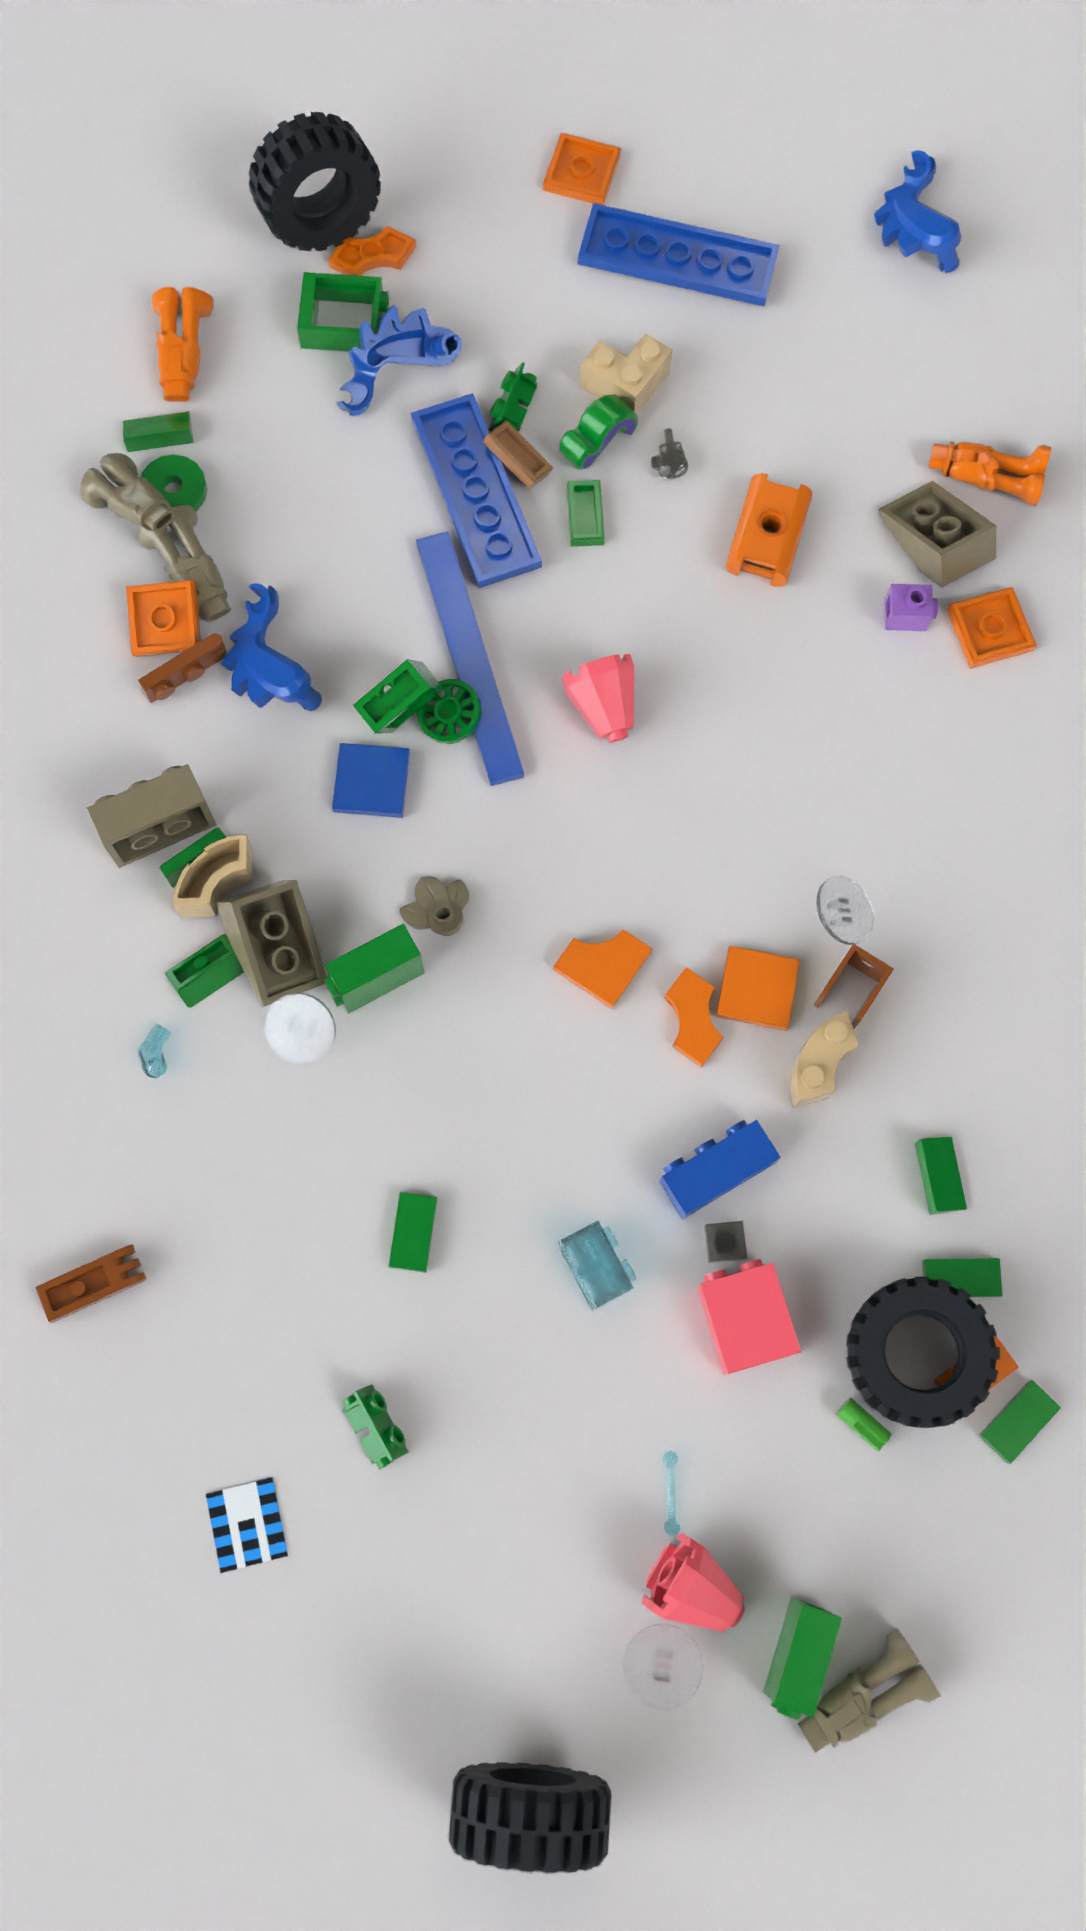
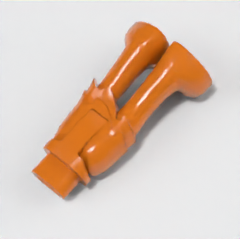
(176, 356)
(979, 467)

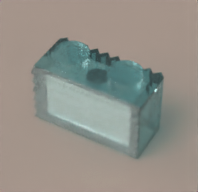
(597, 1265)

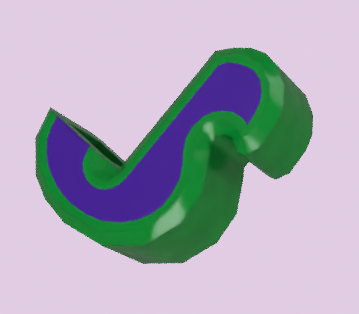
(596, 430)

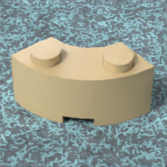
(212, 876)
(816, 1063)

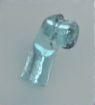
(150, 1052)

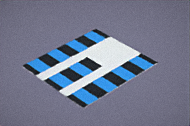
(246, 1525)

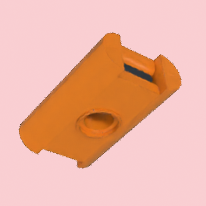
(765, 552)

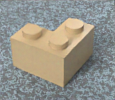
(630, 376)

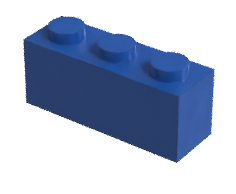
(718, 1167)

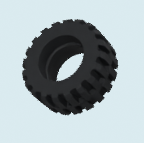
(293, 155)
(974, 1341)
(530, 1817)

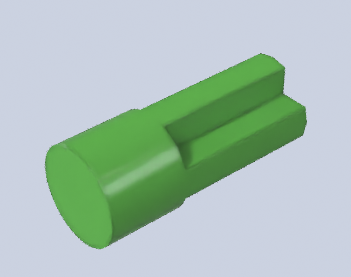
(863, 1424)

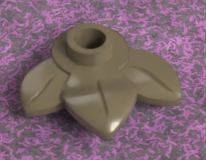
(435, 901)

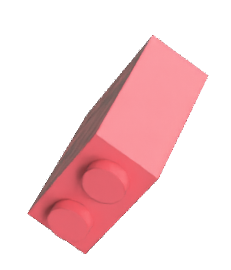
(747, 1316)

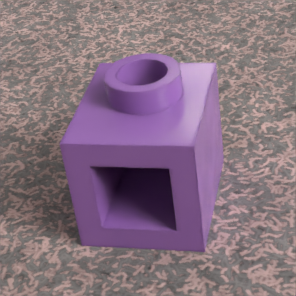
(910, 607)

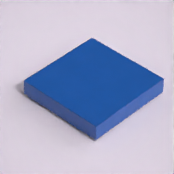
(371, 780)

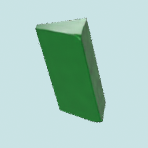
(157, 431)
(205, 971)
(940, 1175)

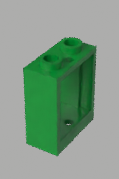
(340, 289)
(409, 692)

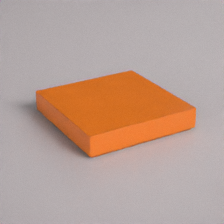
(581, 169)
(163, 617)
(991, 627)
(757, 988)

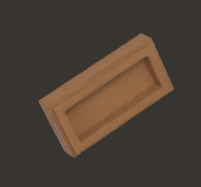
(517, 454)

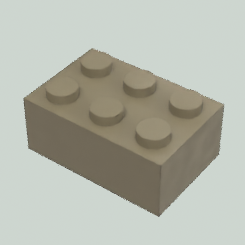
(151, 815)

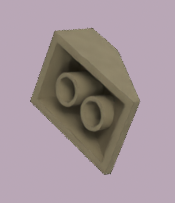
(940, 533)
(273, 940)

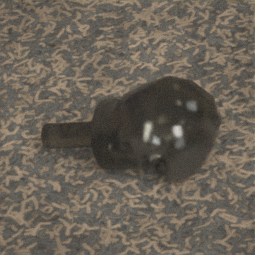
(671, 459)

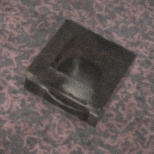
(725, 1242)

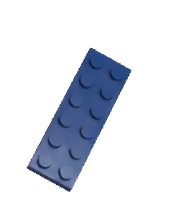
(678, 254)
(476, 491)

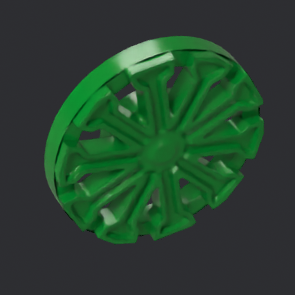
(449, 712)

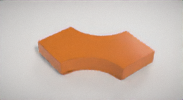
(385, 249)
(696, 1033)

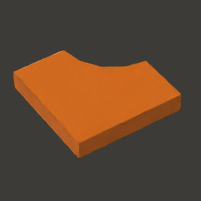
(603, 967)

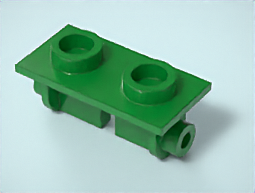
(517, 388)
(368, 1409)

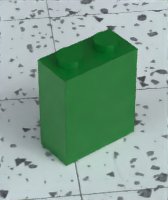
(374, 969)
(801, 1659)

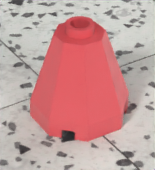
(604, 695)
(693, 1588)

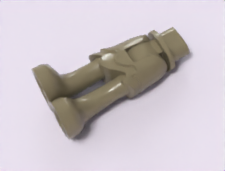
(133, 499)
(196, 567)
(848, 1707)

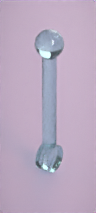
(671, 1525)

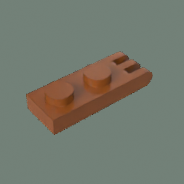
(184, 667)
(89, 1284)

